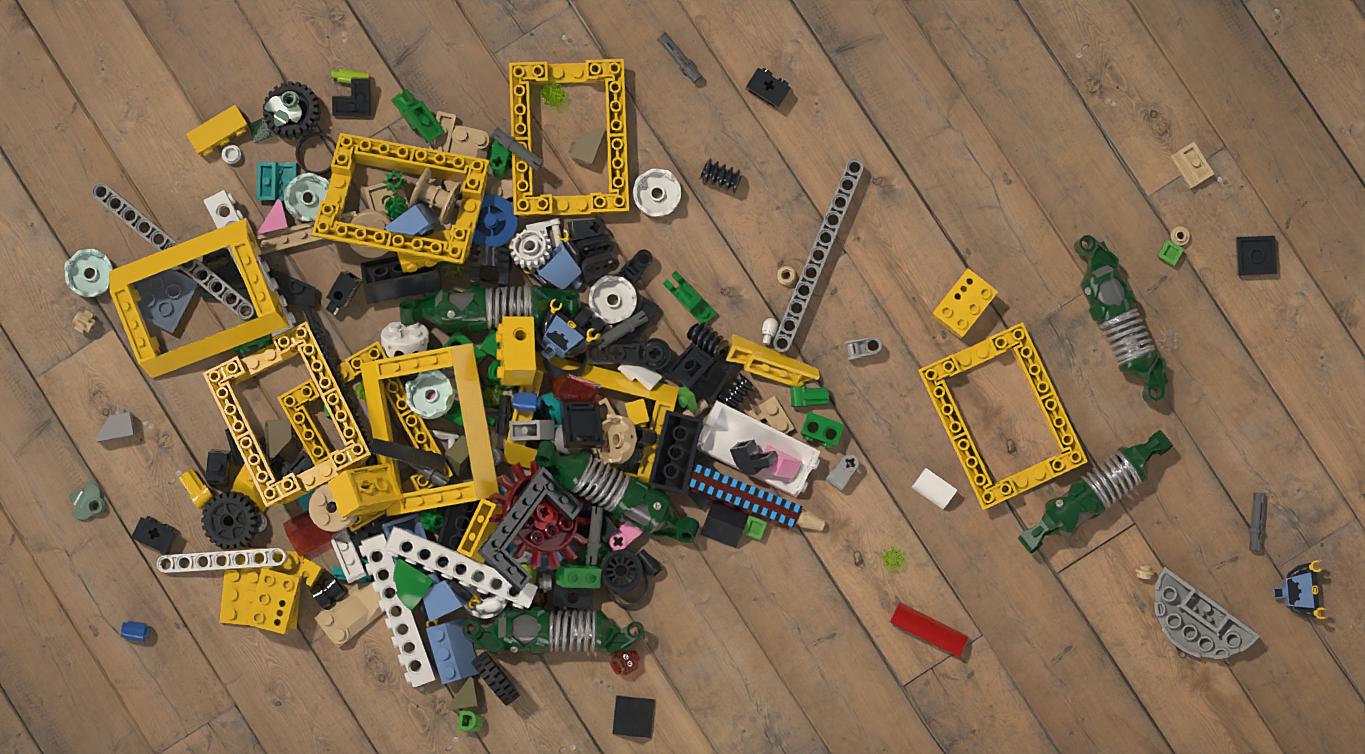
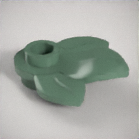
(282, 110)
(85, 500)

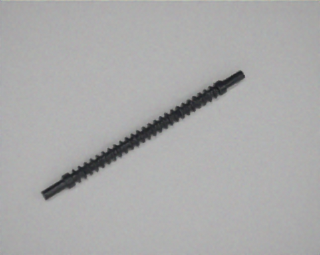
(315, 328)

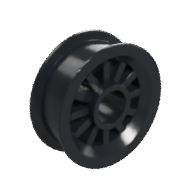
(607, 560)

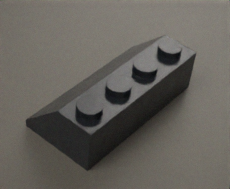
(386, 281)
(675, 452)
(456, 523)

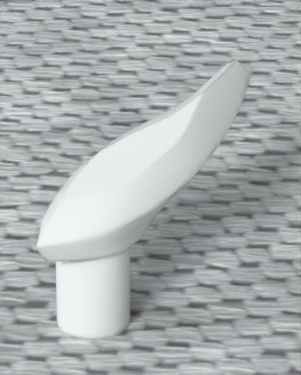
(445, 435)

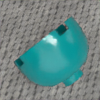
(551, 408)

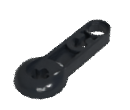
(637, 354)

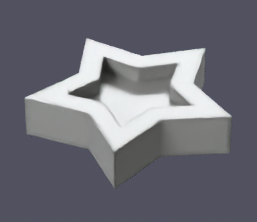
(526, 557)

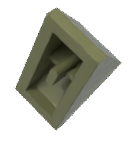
(458, 456)
(466, 696)

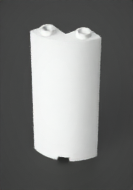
(728, 427)

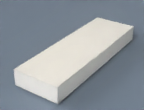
(348, 556)

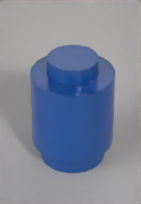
(526, 401)
(135, 631)

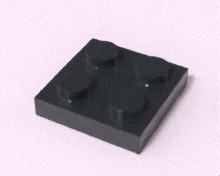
(1256, 255)

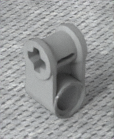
(861, 348)
(841, 474)

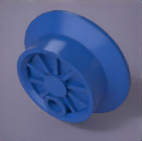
(495, 222)

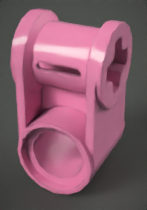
(628, 533)

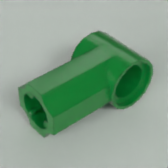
(808, 396)

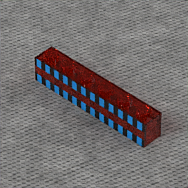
(743, 495)

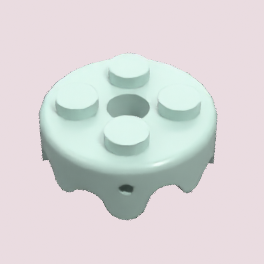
(293, 196)
(76, 268)
(420, 388)

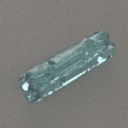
(630, 463)

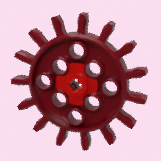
(539, 521)

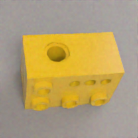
(964, 303)
(516, 350)
(365, 490)
(274, 601)

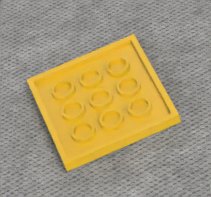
(241, 584)

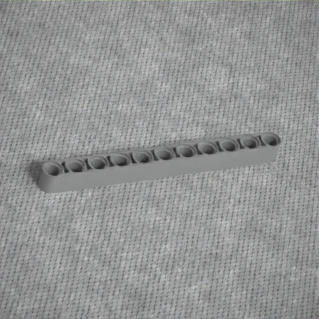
(152, 236)
(824, 248)

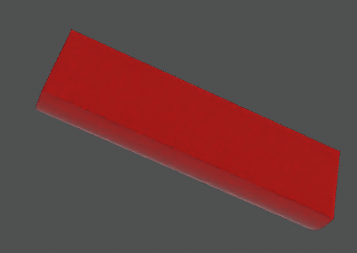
(929, 629)

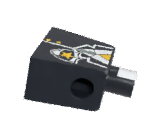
(348, 285)

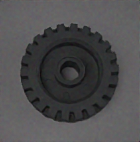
(307, 102)
(217, 524)
(495, 678)

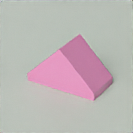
(275, 220)
(784, 465)

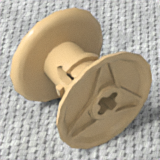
(435, 196)

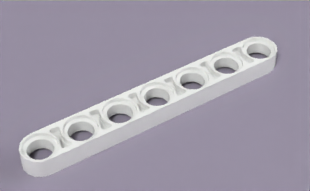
(213, 560)

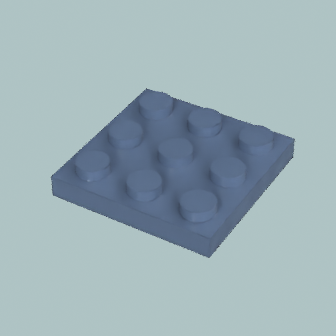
(165, 298)

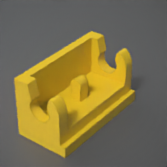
(312, 571)

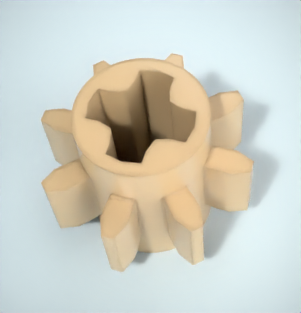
(84, 321)

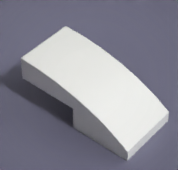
(645, 376)

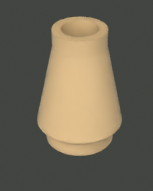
(809, 520)

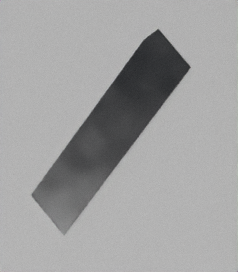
(408, 454)

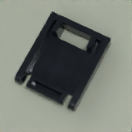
(581, 421)

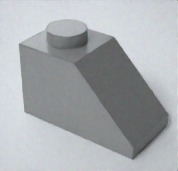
(117, 427)
(531, 430)

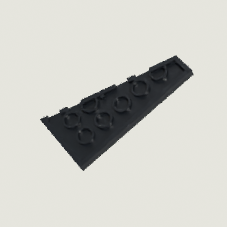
(223, 265)

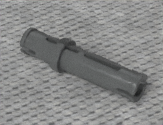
(694, 74)
(518, 149)
(627, 326)
(430, 474)
(1257, 521)
(595, 535)

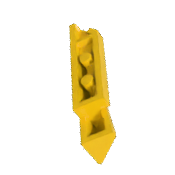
(769, 362)

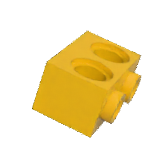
(637, 413)

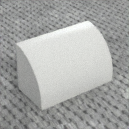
(934, 488)

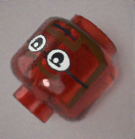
(625, 662)

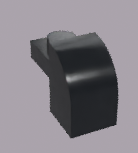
(749, 459)

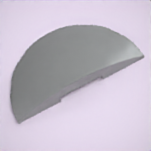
(1197, 620)

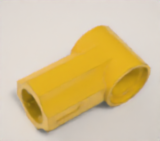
(198, 491)

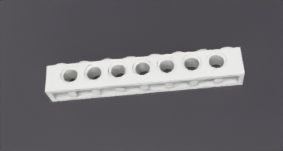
(224, 200)
(399, 536)
(424, 673)

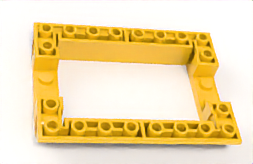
(535, 73)
(409, 159)
(245, 250)
(1019, 342)
(234, 371)
(662, 394)
(296, 400)
(474, 420)

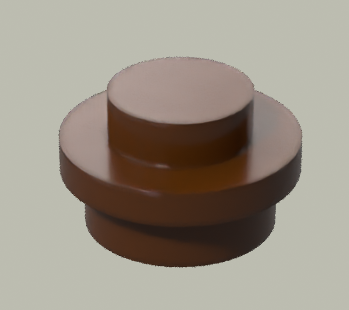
(540, 598)

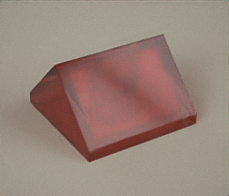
(573, 389)
(305, 534)

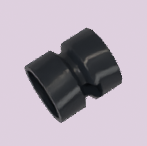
(586, 317)
(327, 591)

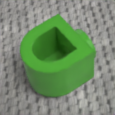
(469, 721)

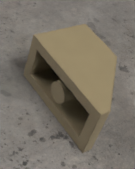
(587, 146)
(277, 435)

